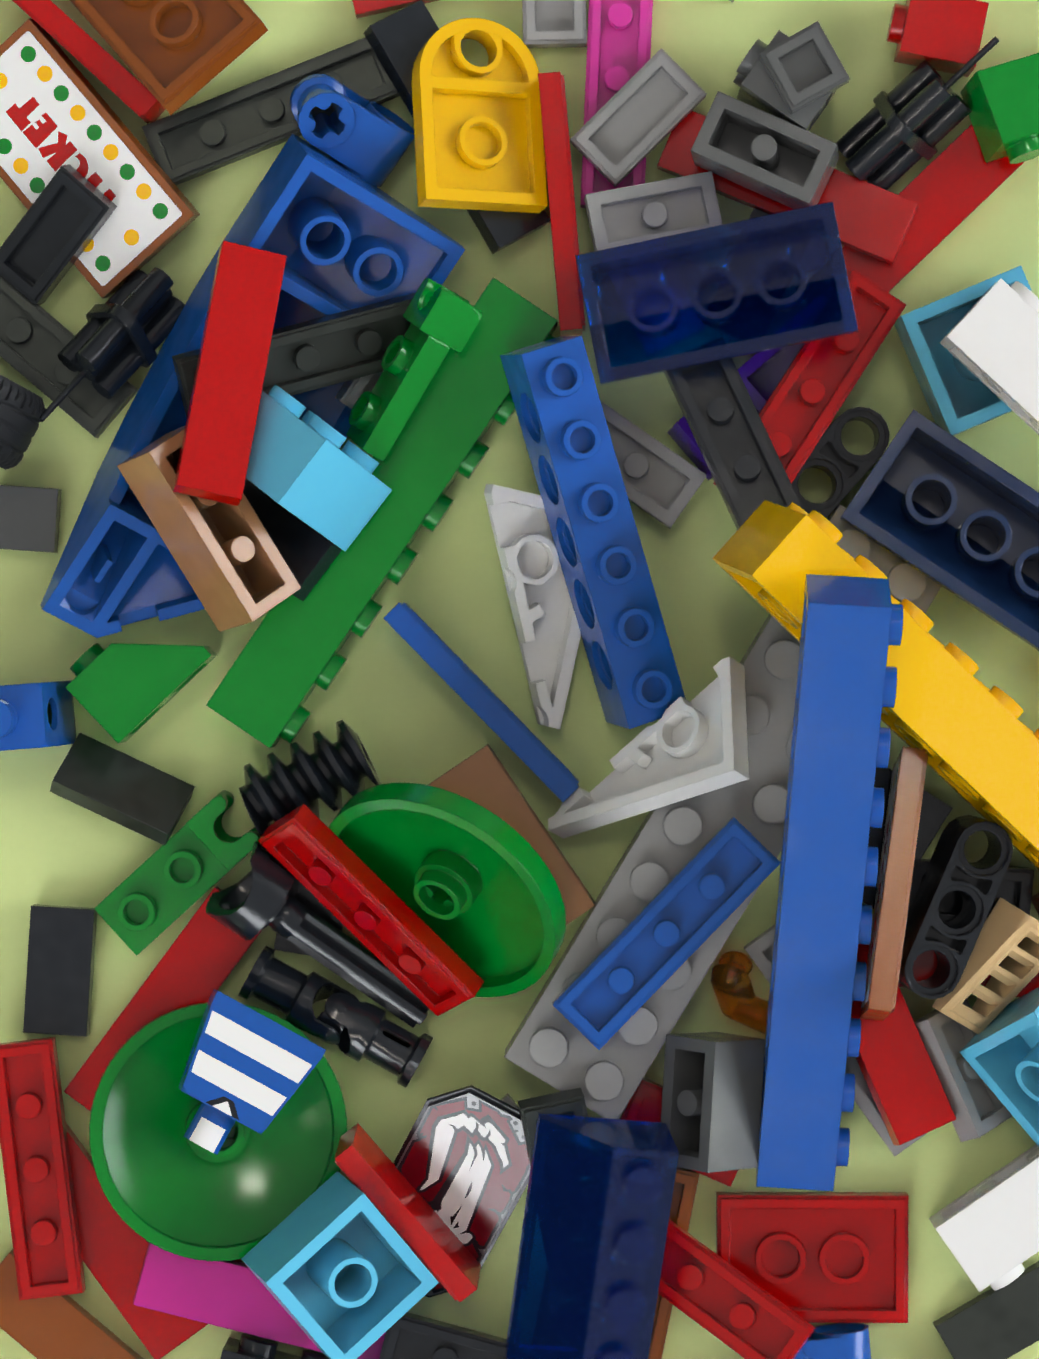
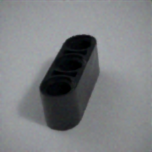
(839, 464)
(977, 884)

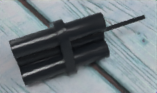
(906, 124)
(121, 334)

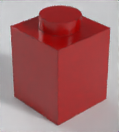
(938, 31)

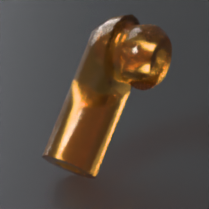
(736, 992)

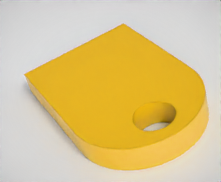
(476, 124)

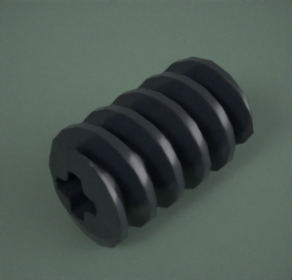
(308, 778)

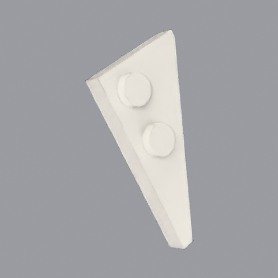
(537, 597)
(681, 756)

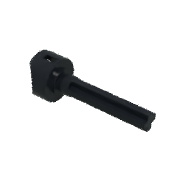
(264, 900)

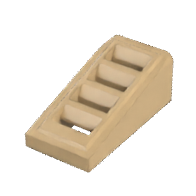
(1008, 953)

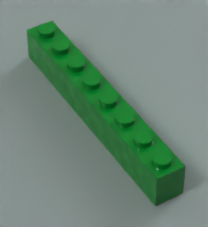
(442, 438)

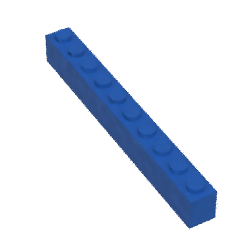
(824, 877)

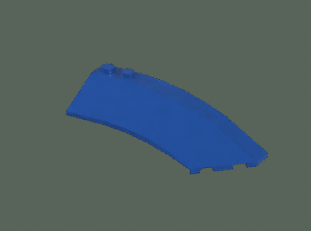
(343, 252)

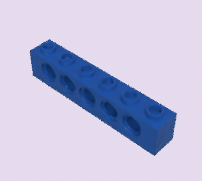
(593, 529)

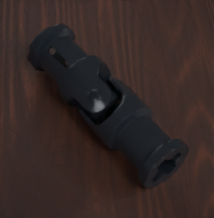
(352, 1025)

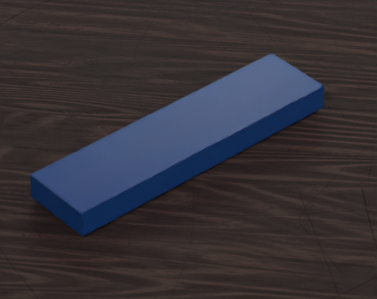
(482, 700)
(666, 933)

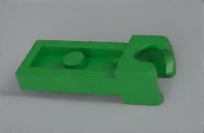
(438, 323)
(175, 876)

